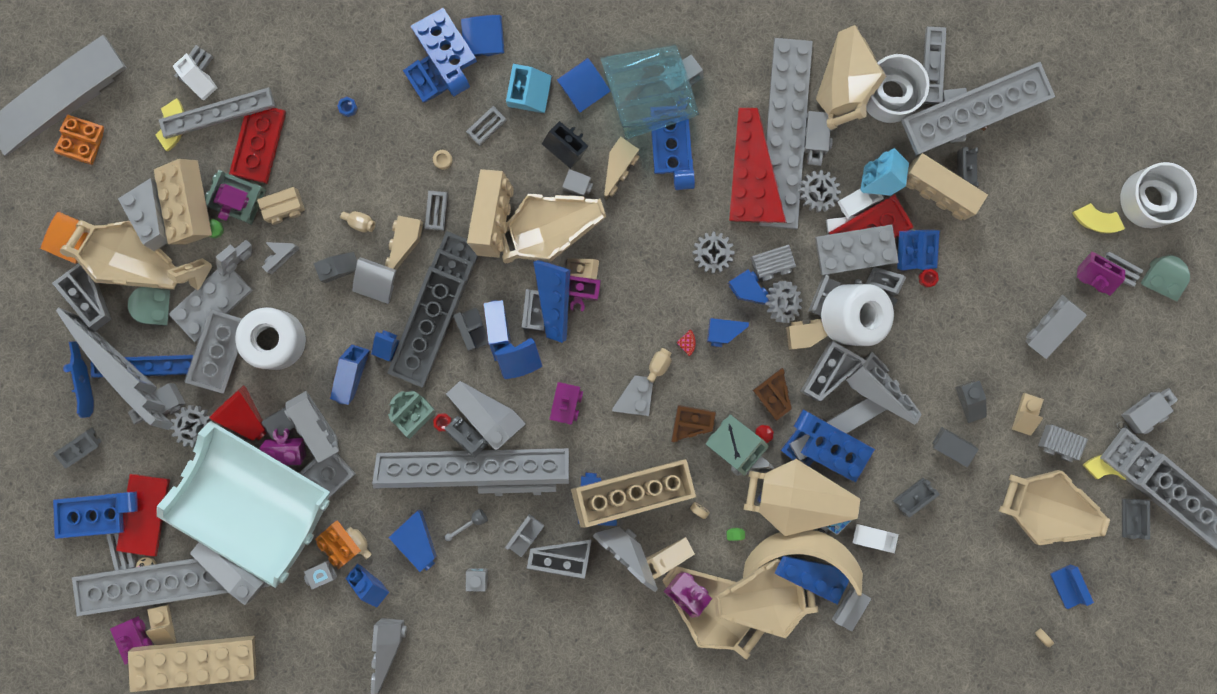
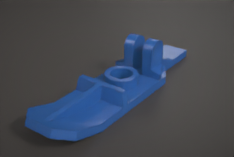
(82, 387)

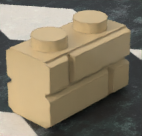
(281, 205)

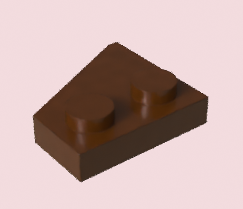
(774, 394)

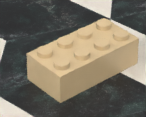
(944, 187)
(182, 201)
(490, 213)

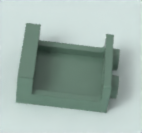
(254, 192)

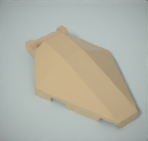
(849, 78)
(550, 225)
(118, 257)
(800, 499)
(1053, 509)
(765, 602)
(708, 629)

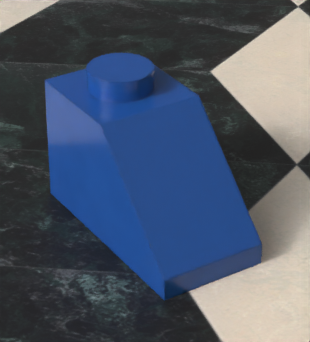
(723, 331)

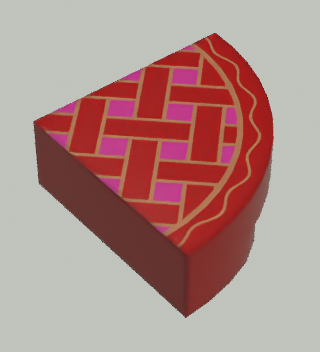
(687, 342)

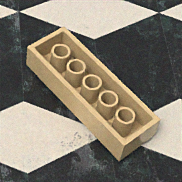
(633, 493)
(192, 663)

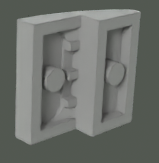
(374, 280)

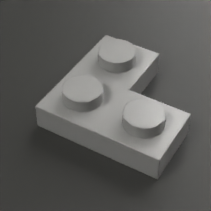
(231, 256)

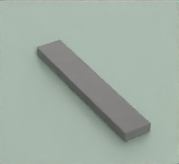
(217, 113)
(845, 422)

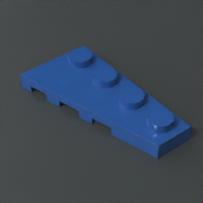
(554, 298)
(814, 576)

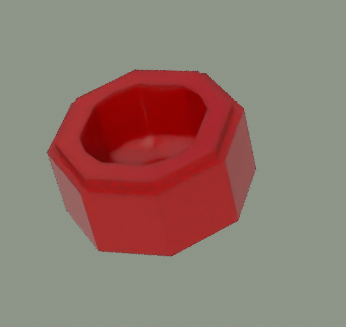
(928, 278)
(441, 421)
(764, 432)

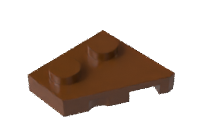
(691, 422)

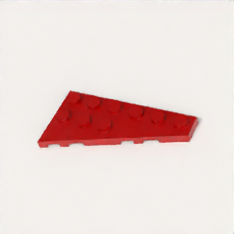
(754, 182)

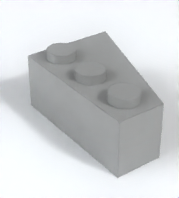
(145, 214)
(561, 559)

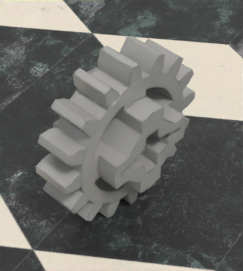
(822, 183)
(722, 252)
(783, 302)
(187, 420)

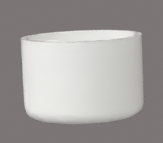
(913, 81)
(1175, 187)
(843, 318)
(290, 343)

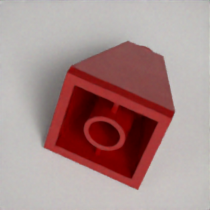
(240, 415)

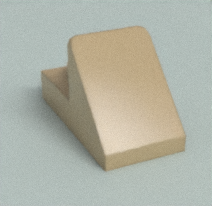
(583, 268)
(194, 272)
(1028, 414)
(161, 625)

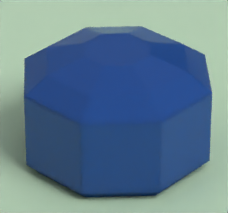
(347, 106)

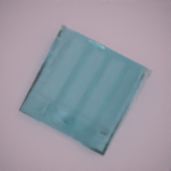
(649, 89)

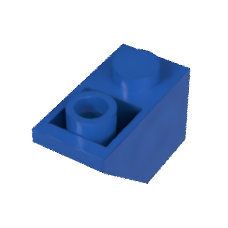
(747, 289)
(385, 345)
(366, 586)

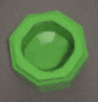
(216, 228)
(735, 534)

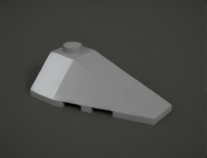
(875, 384)
(487, 415)
(628, 552)
(233, 578)
(386, 642)

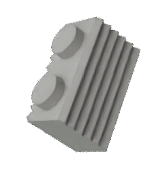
(773, 262)
(1062, 442)

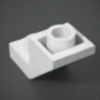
(194, 77)
(858, 202)
(875, 538)

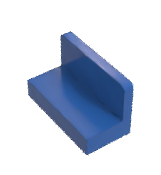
(1071, 587)

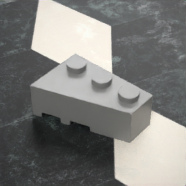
(84, 296)
(1055, 327)
(831, 369)
(312, 426)

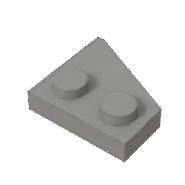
(636, 397)

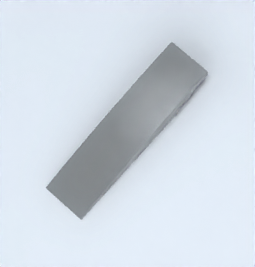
(59, 93)
(117, 371)
(1164, 484)

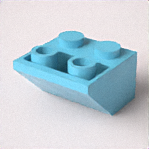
(528, 89)
(885, 174)

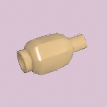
(359, 221)
(659, 364)
(360, 541)

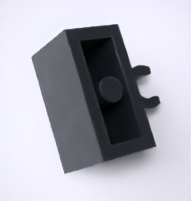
(565, 144)

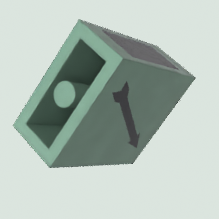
(737, 444)

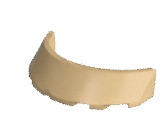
(807, 543)

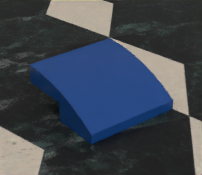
(483, 34)
(425, 79)
(583, 85)
(918, 249)
(519, 359)

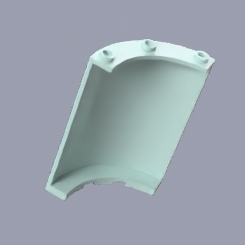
(244, 505)

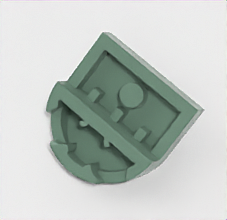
(1167, 276)
(149, 305)
(410, 412)

